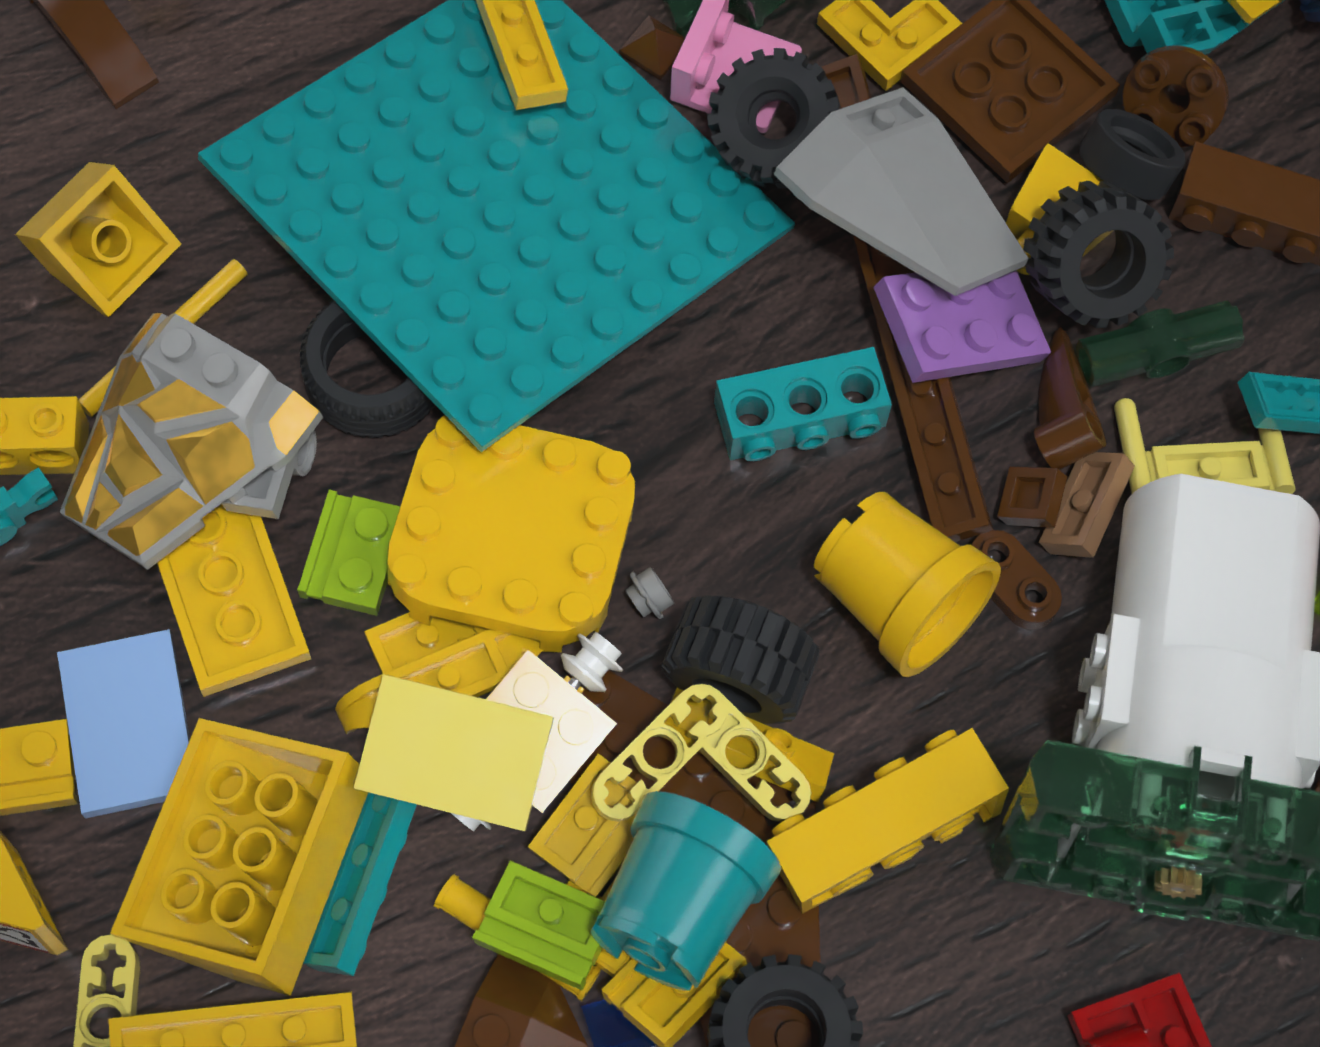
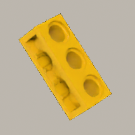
(41, 434)

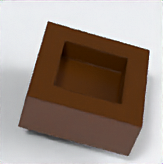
(1032, 496)

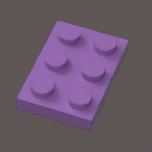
(964, 332)

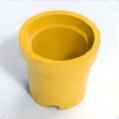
(905, 581)

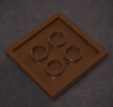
(1009, 84)

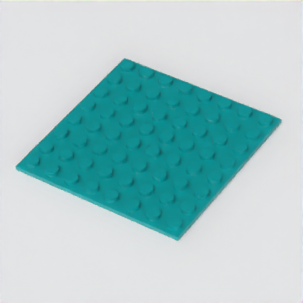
(490, 238)

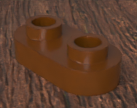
(1017, 575)

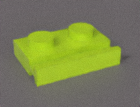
(350, 553)
(542, 925)

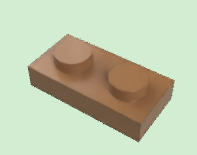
(1088, 504)

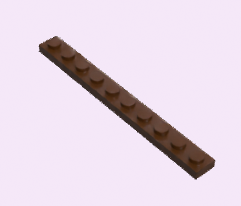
(928, 406)

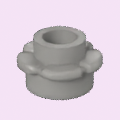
(649, 593)

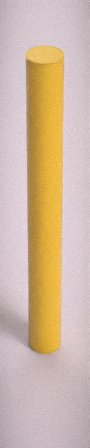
(191, 310)

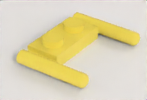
(1232, 462)

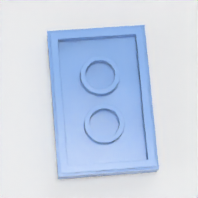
(124, 721)

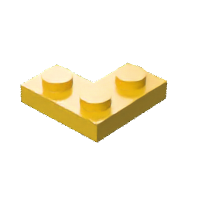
(884, 42)

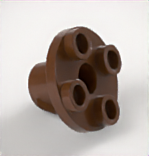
(1178, 93)

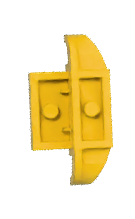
(438, 655)

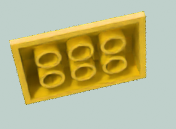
(243, 855)

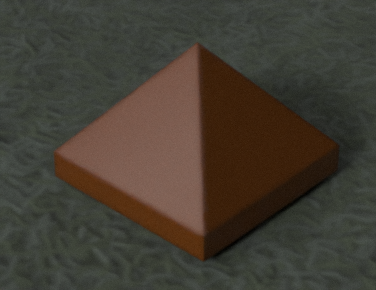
(653, 47)

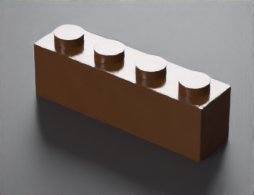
(1250, 203)

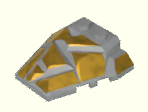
(179, 438)

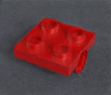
(1143, 1017)

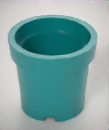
(682, 888)

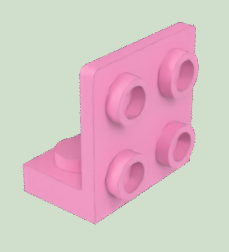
(711, 49)

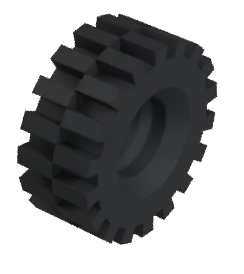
(747, 91)

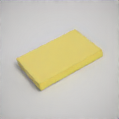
(454, 752)

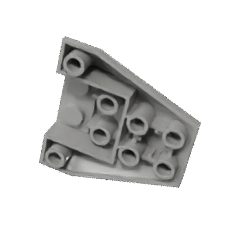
(904, 189)

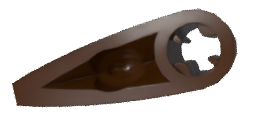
(1066, 409)

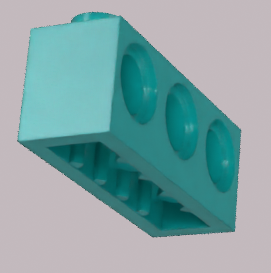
(812, 382)

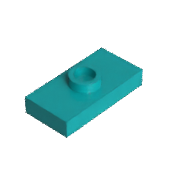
(1282, 402)

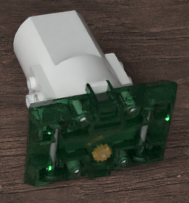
(1191, 722)

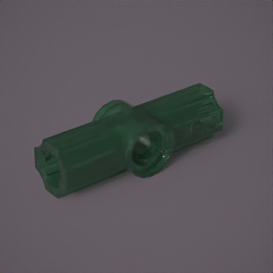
(1160, 343)

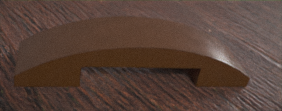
(103, 47)

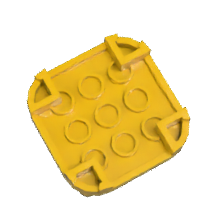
(512, 533)

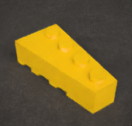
(888, 818)

